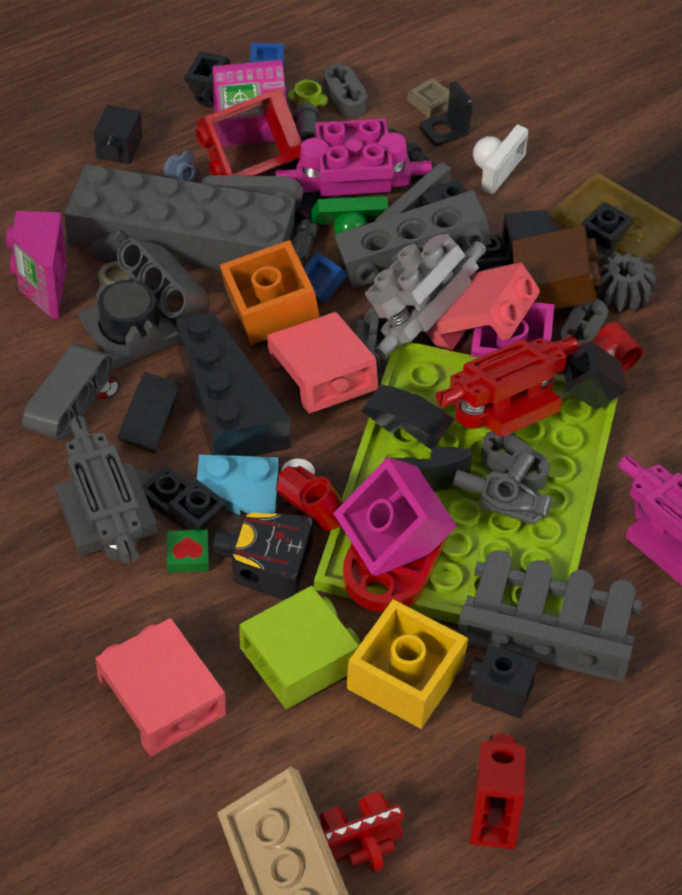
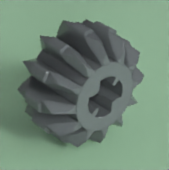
(625, 281)

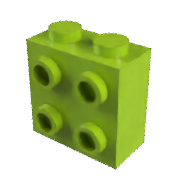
(298, 646)

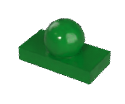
(347, 212)

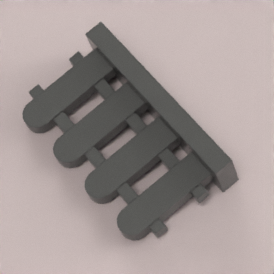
(546, 638)

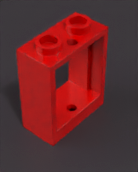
(280, 124)

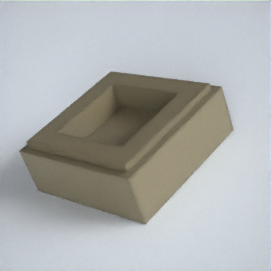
(429, 97)

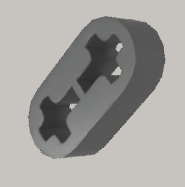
(351, 87)
(577, 326)
(502, 461)

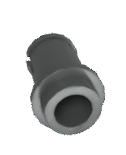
(305, 117)

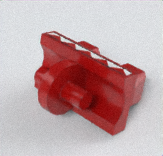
(366, 837)

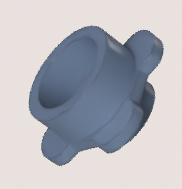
(181, 167)

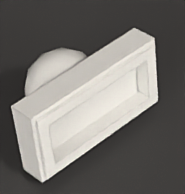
(499, 157)

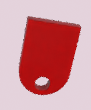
(403, 583)

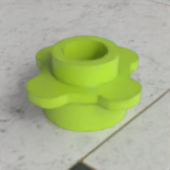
(309, 92)

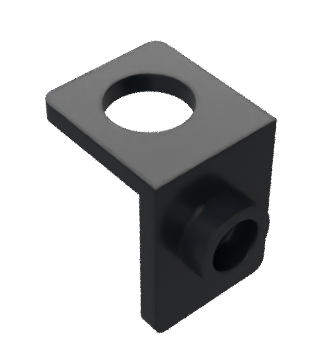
(457, 117)

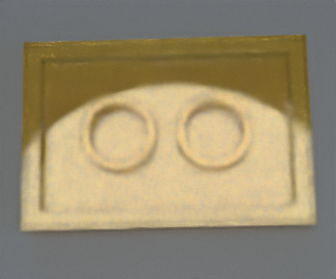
(650, 225)

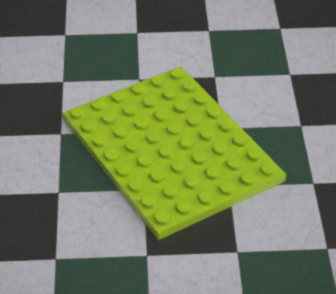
(569, 440)

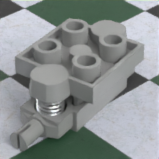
(421, 288)

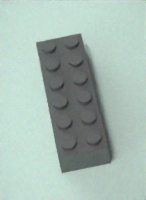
(190, 219)

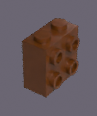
(561, 266)

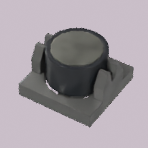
(127, 316)

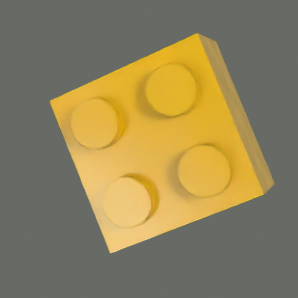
(406, 663)

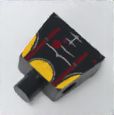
(268, 552)

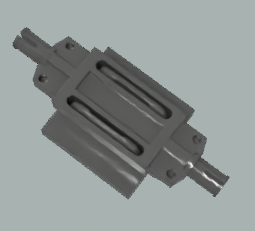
(103, 499)

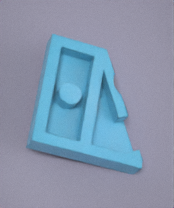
(241, 481)

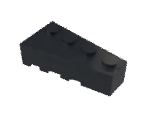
(229, 394)

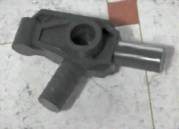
(505, 493)

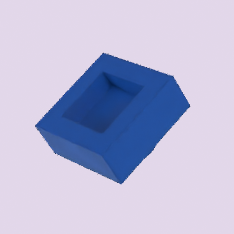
(266, 52)
(324, 276)

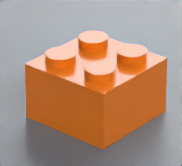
(269, 291)

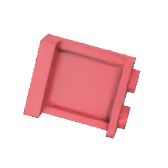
(494, 298)
(324, 361)
(162, 685)

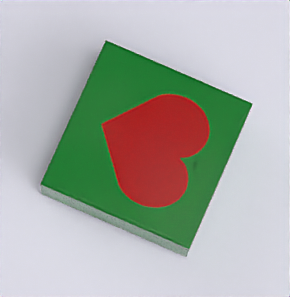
(187, 551)

